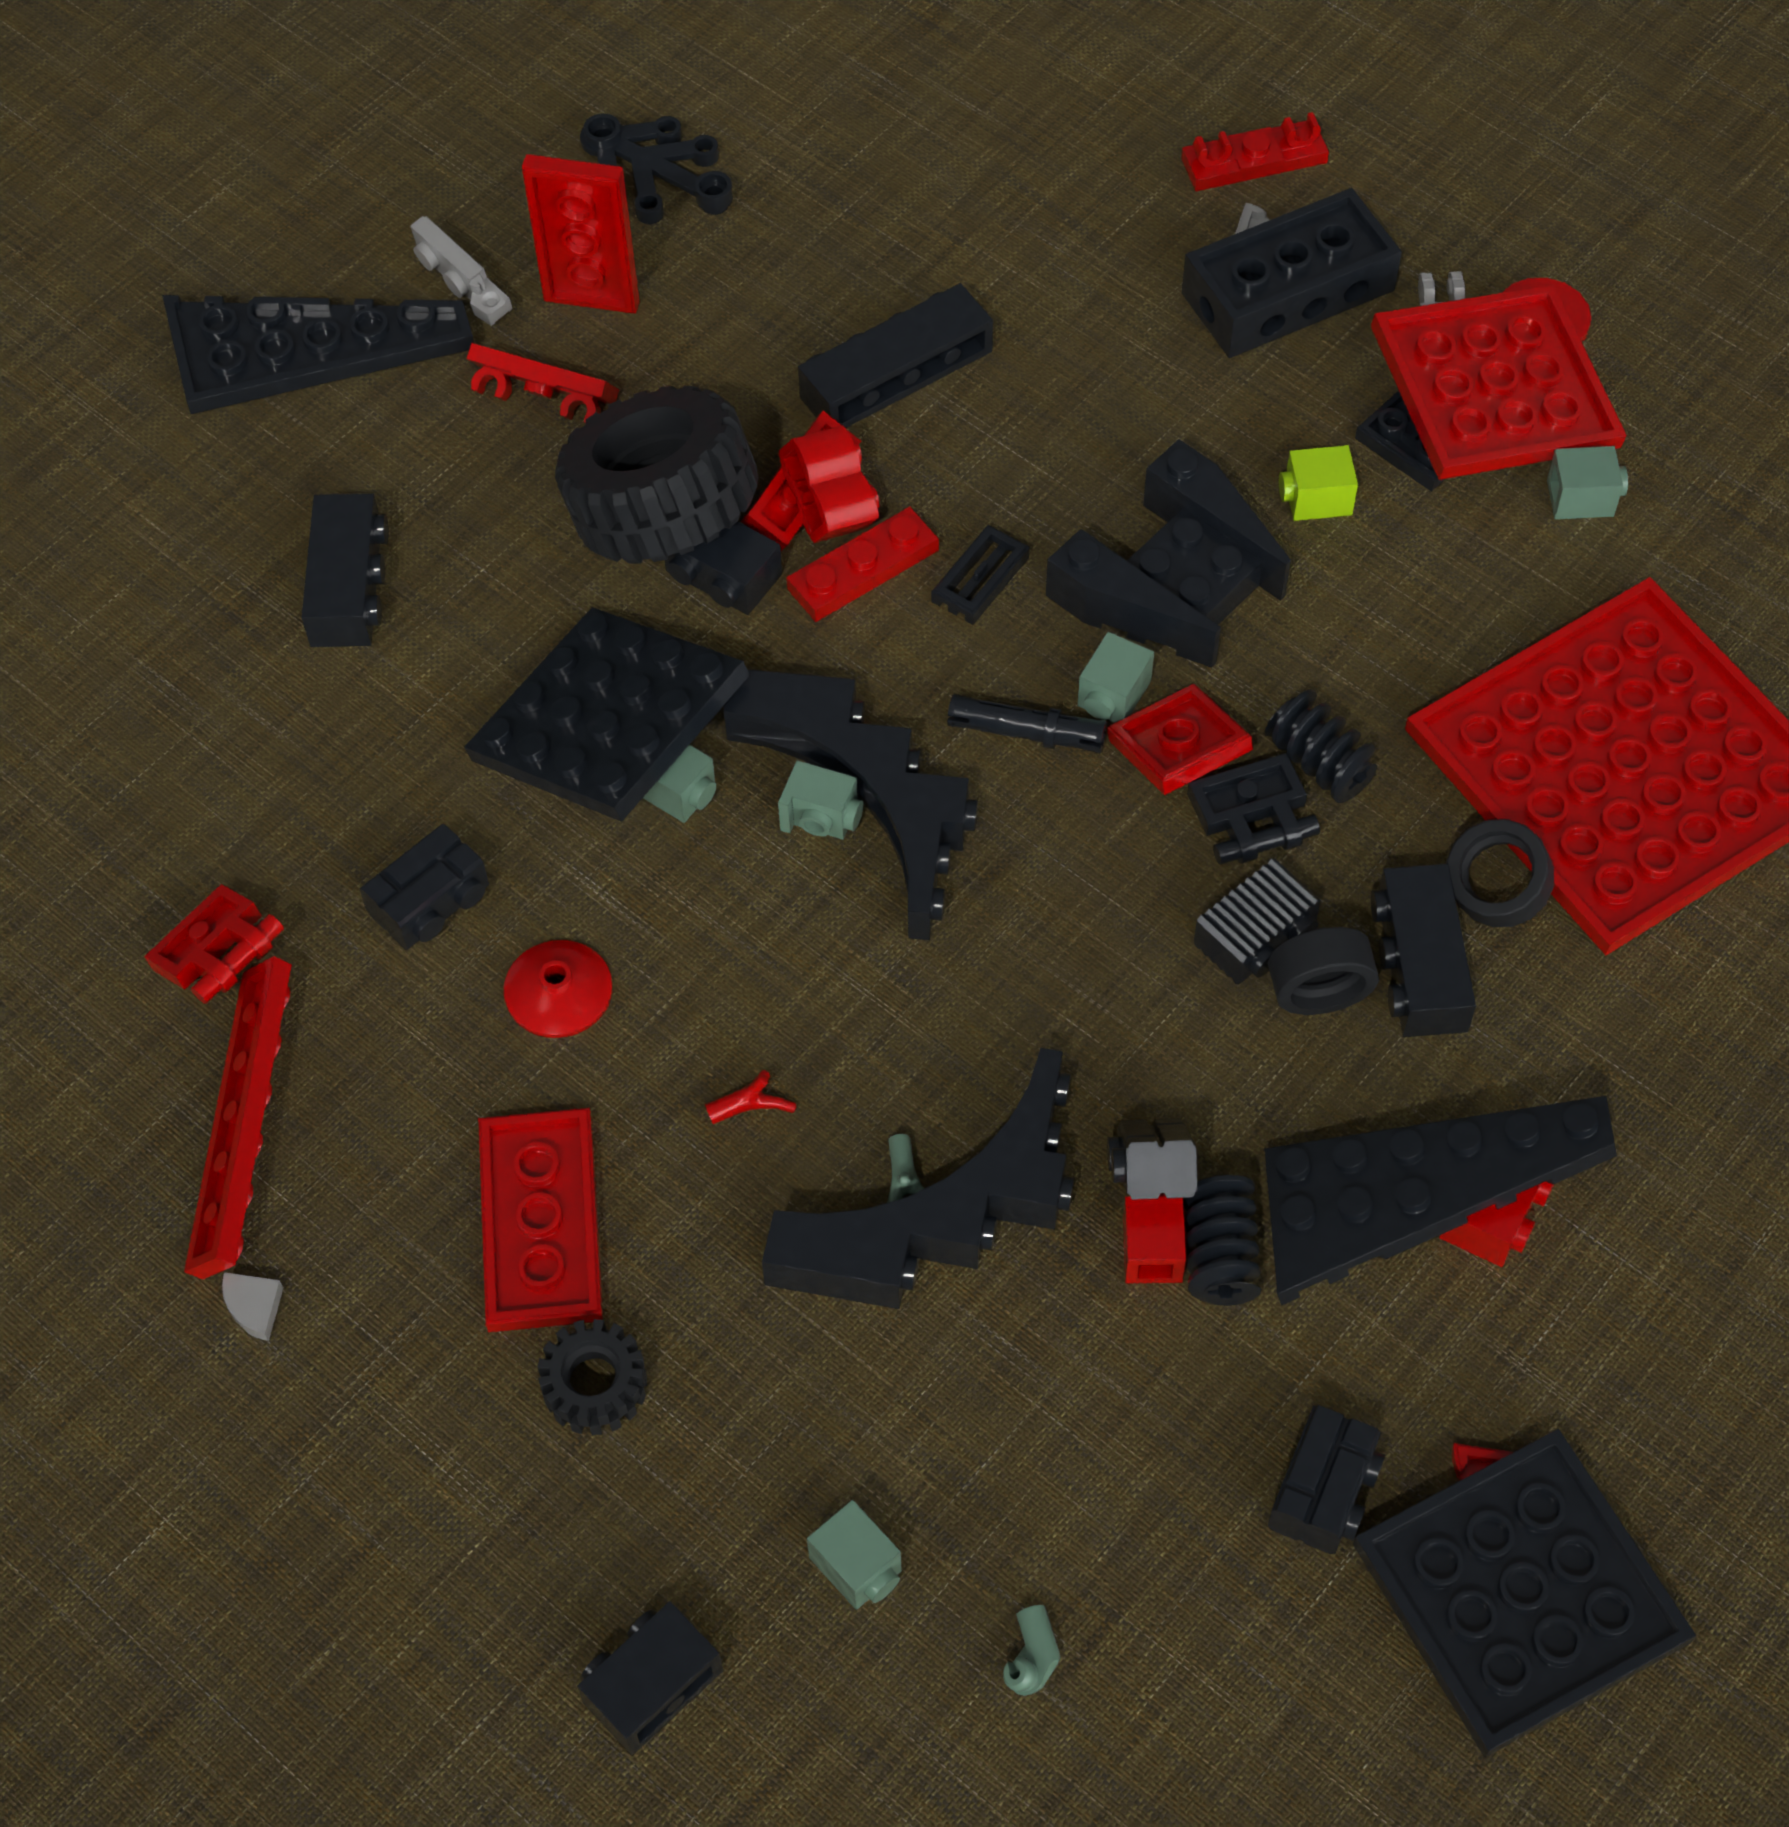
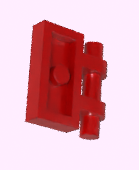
(205, 935)

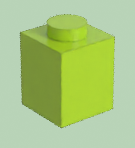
(1319, 483)

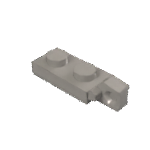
(459, 271)

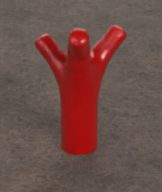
(745, 1099)

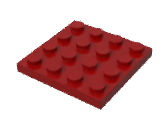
(1496, 380)

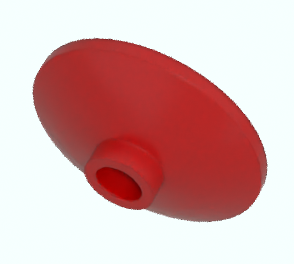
(561, 1007)

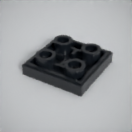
(1396, 440)

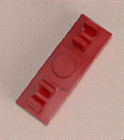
(1255, 153)
(539, 380)

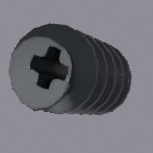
(1321, 747)
(1219, 1241)

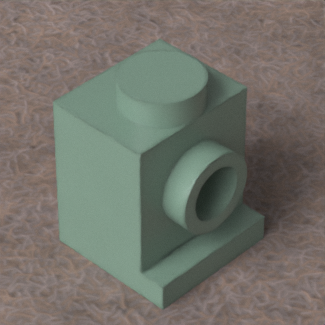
(819, 802)

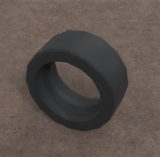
(1482, 837)
(1323, 970)

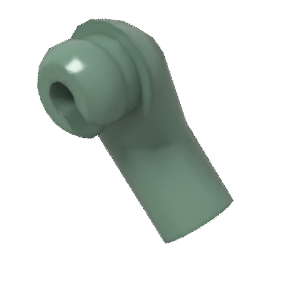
(1038, 1656)

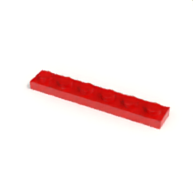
(238, 1119)

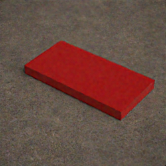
(581, 233)
(539, 1220)

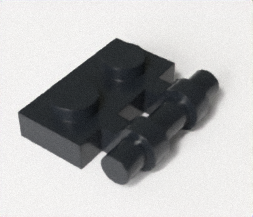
(1248, 795)

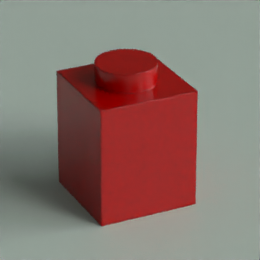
(1154, 1240)

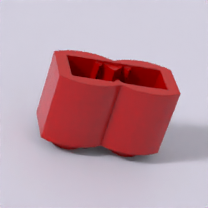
(829, 483)

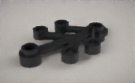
(607, 138)

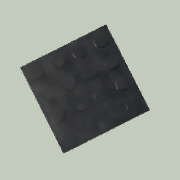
(607, 713)
(1523, 1592)

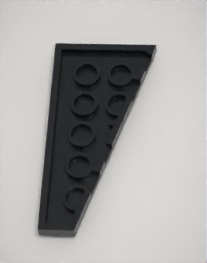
(296, 343)
(1404, 1185)

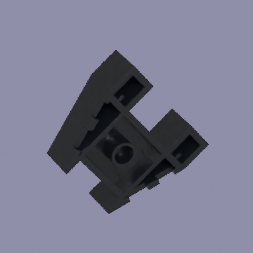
(1186, 573)

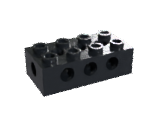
(1290, 272)

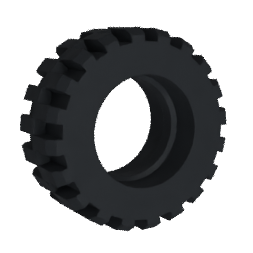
(657, 474)

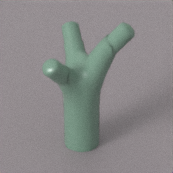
(904, 1175)

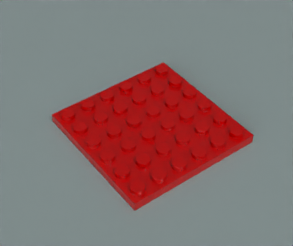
(1627, 758)

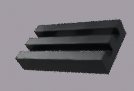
(960, 602)

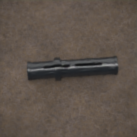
(1036, 725)

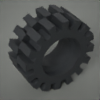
(581, 1346)

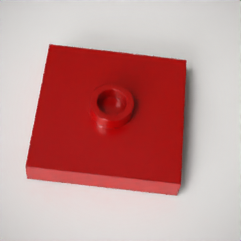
(1179, 739)

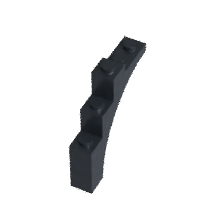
(825, 727)
(878, 1249)

